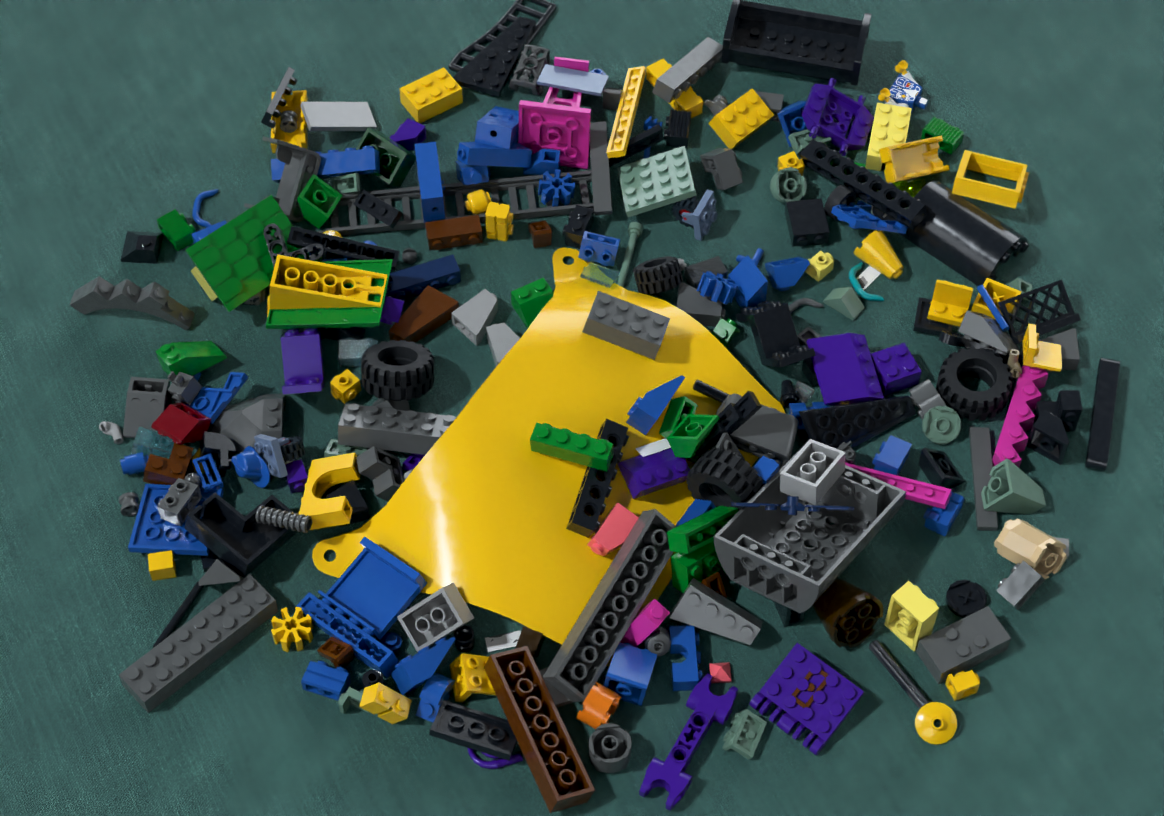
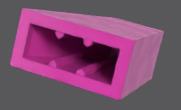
(645, 623)

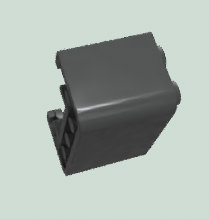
(765, 433)

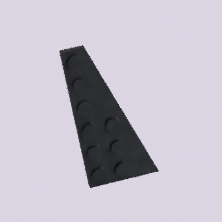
(855, 421)

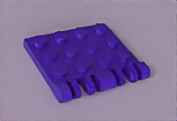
(829, 705)

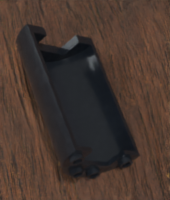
(963, 234)

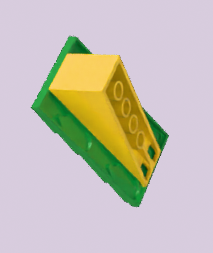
(327, 293)

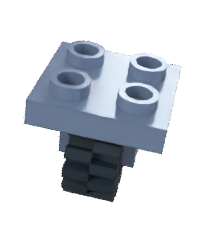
(697, 213)
(278, 452)

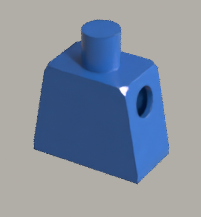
(472, 173)

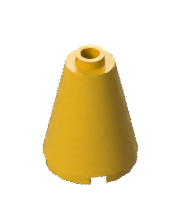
(880, 255)

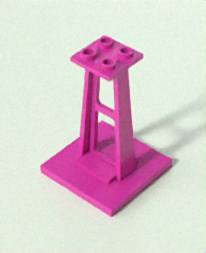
(558, 126)

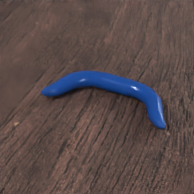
(197, 204)

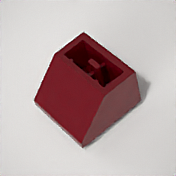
(181, 424)

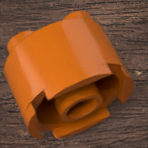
(598, 706)

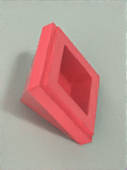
(720, 672)

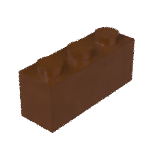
(454, 232)

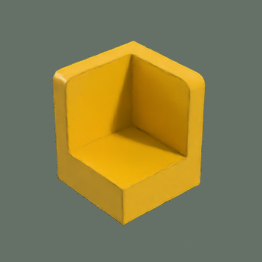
(162, 565)

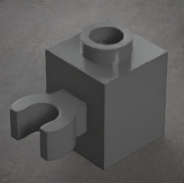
(183, 387)

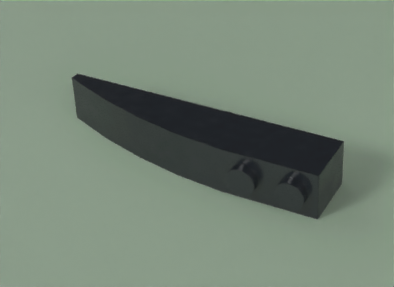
(341, 248)

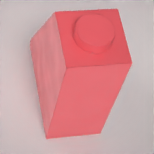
(613, 530)

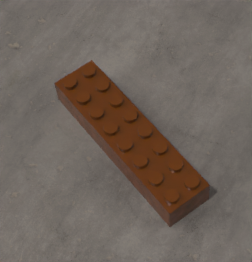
(539, 729)

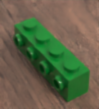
(571, 446)
(699, 530)

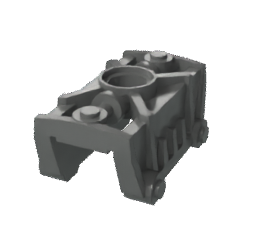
(522, 72)

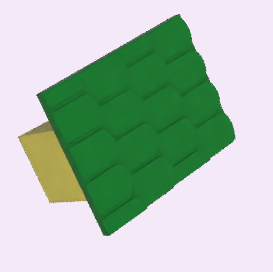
(235, 258)

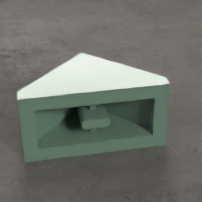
(347, 183)
(845, 301)

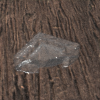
(804, 392)

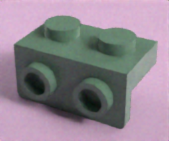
(801, 139)

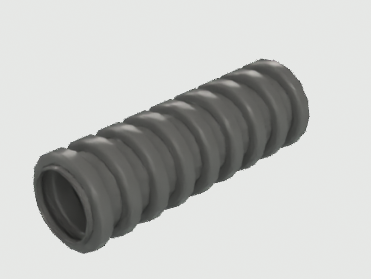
(283, 519)

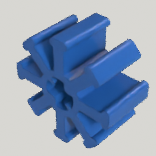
(556, 188)
(717, 287)

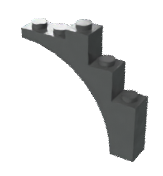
(126, 295)

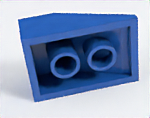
(649, 408)

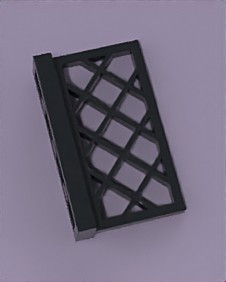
(1047, 325)

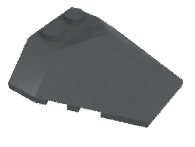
(250, 418)

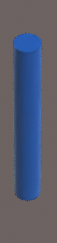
(993, 308)

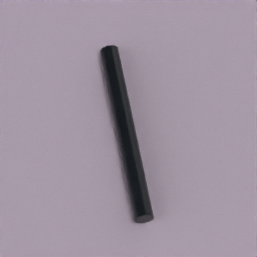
(180, 613)

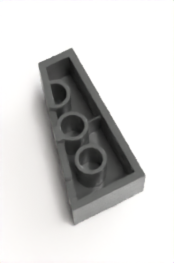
(714, 613)

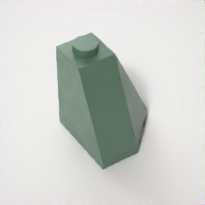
(1011, 491)

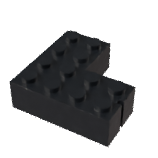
(237, 538)

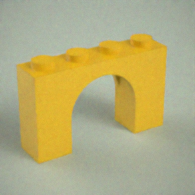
(321, 476)

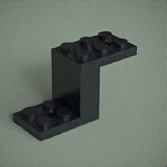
(774, 333)

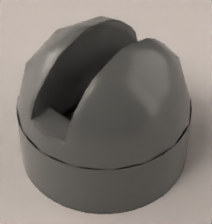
(409, 255)

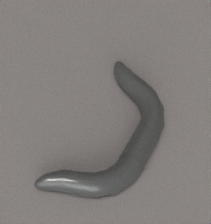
(804, 301)

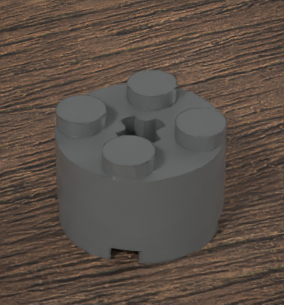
(607, 759)

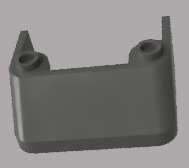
(298, 169)

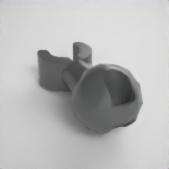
(193, 478)

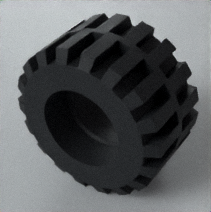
(658, 275)

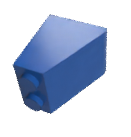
(630, 672)

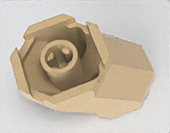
(1025, 542)

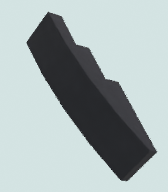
(731, 419)

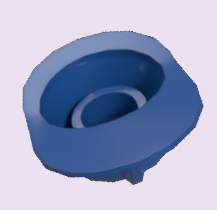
(252, 466)

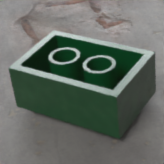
(394, 159)

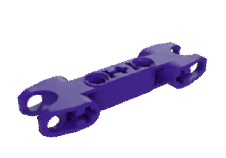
(672, 773)

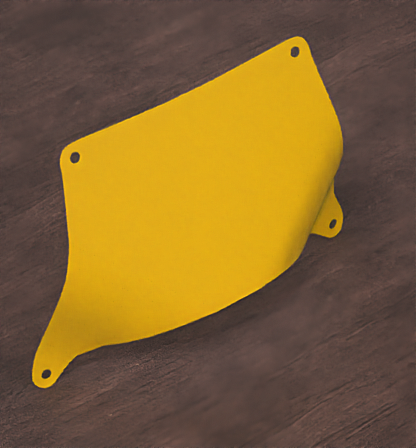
(497, 512)

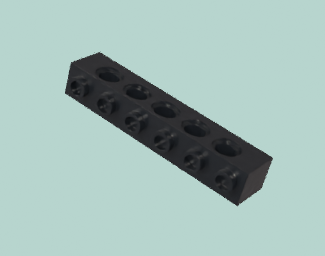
(579, 521)

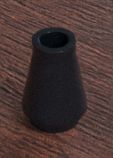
(788, 393)

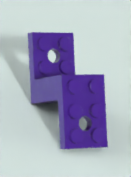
(302, 361)

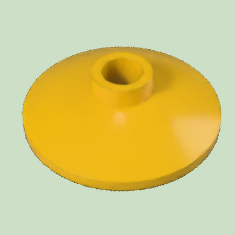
(925, 723)

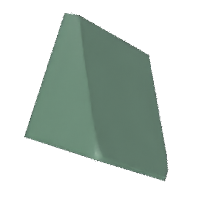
(1022, 286)

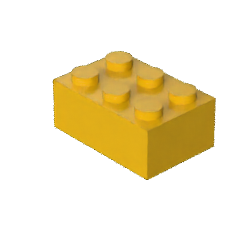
(431, 95)
(741, 119)

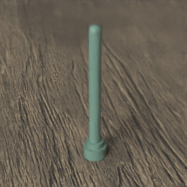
(635, 230)

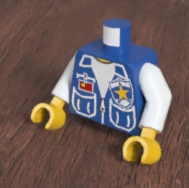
(904, 91)

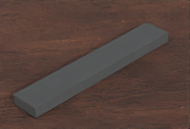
(600, 169)
(981, 467)

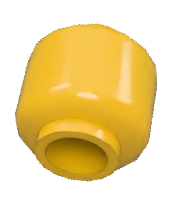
(477, 201)

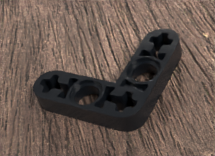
(271, 243)
(957, 339)

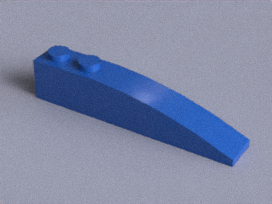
(335, 625)

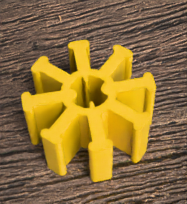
(292, 629)

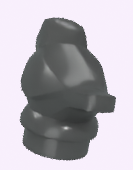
(717, 105)

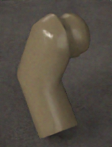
(1013, 363)

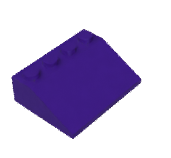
(845, 369)

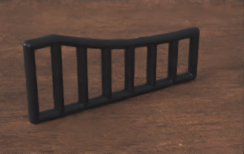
(499, 26)

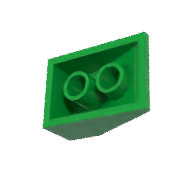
(189, 356)

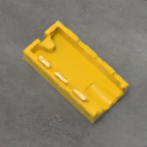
(300, 136)
(912, 160)

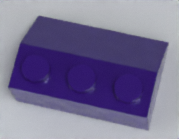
(653, 472)

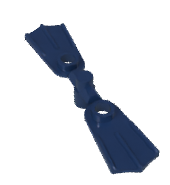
(792, 506)

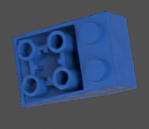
(417, 669)

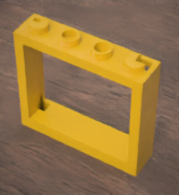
(995, 167)

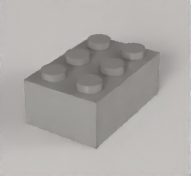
(812, 471)
(435, 617)

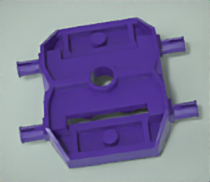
(824, 104)

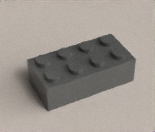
(626, 325)

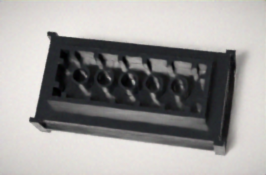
(795, 41)

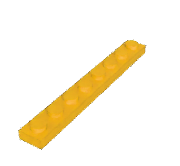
(626, 112)

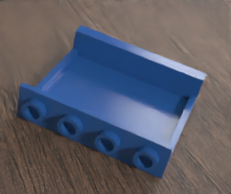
(374, 589)

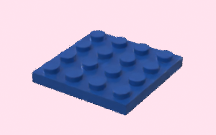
(156, 535)

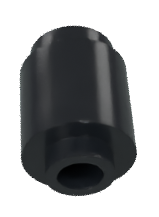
(372, 677)

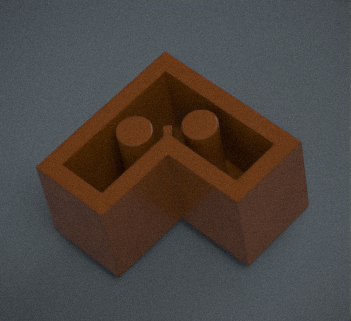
(165, 470)

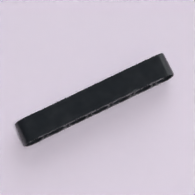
(1102, 414)

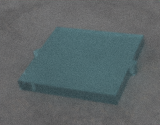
(600, 274)

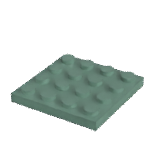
(656, 181)

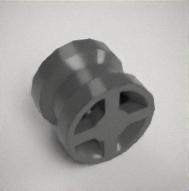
(288, 121)
(129, 504)

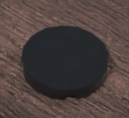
(965, 598)

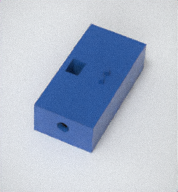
(498, 128)
(430, 182)

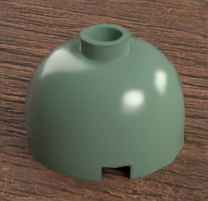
(788, 185)

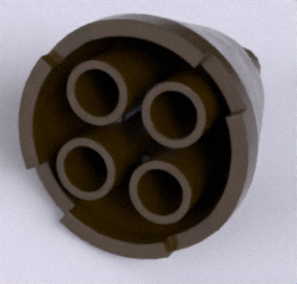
(848, 613)

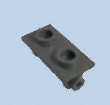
(850, 453)

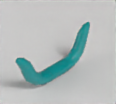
(855, 283)

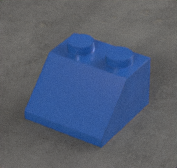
(751, 283)

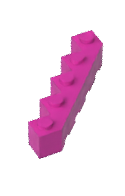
(1019, 415)

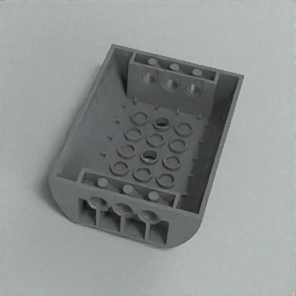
(771, 549)

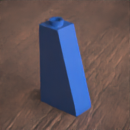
(486, 155)

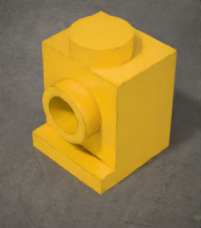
(962, 684)

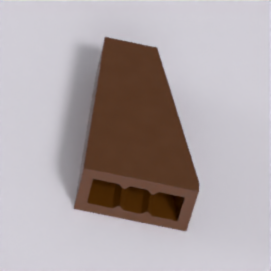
(424, 316)

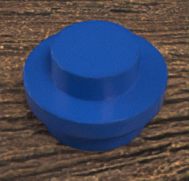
(392, 641)

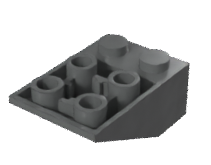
(987, 332)
(145, 403)

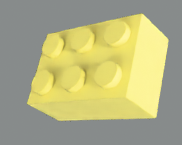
(911, 615)

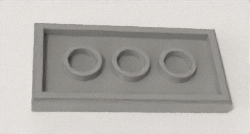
(338, 116)

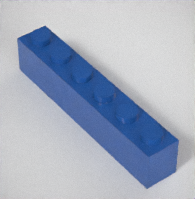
(339, 163)

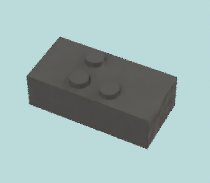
(963, 644)

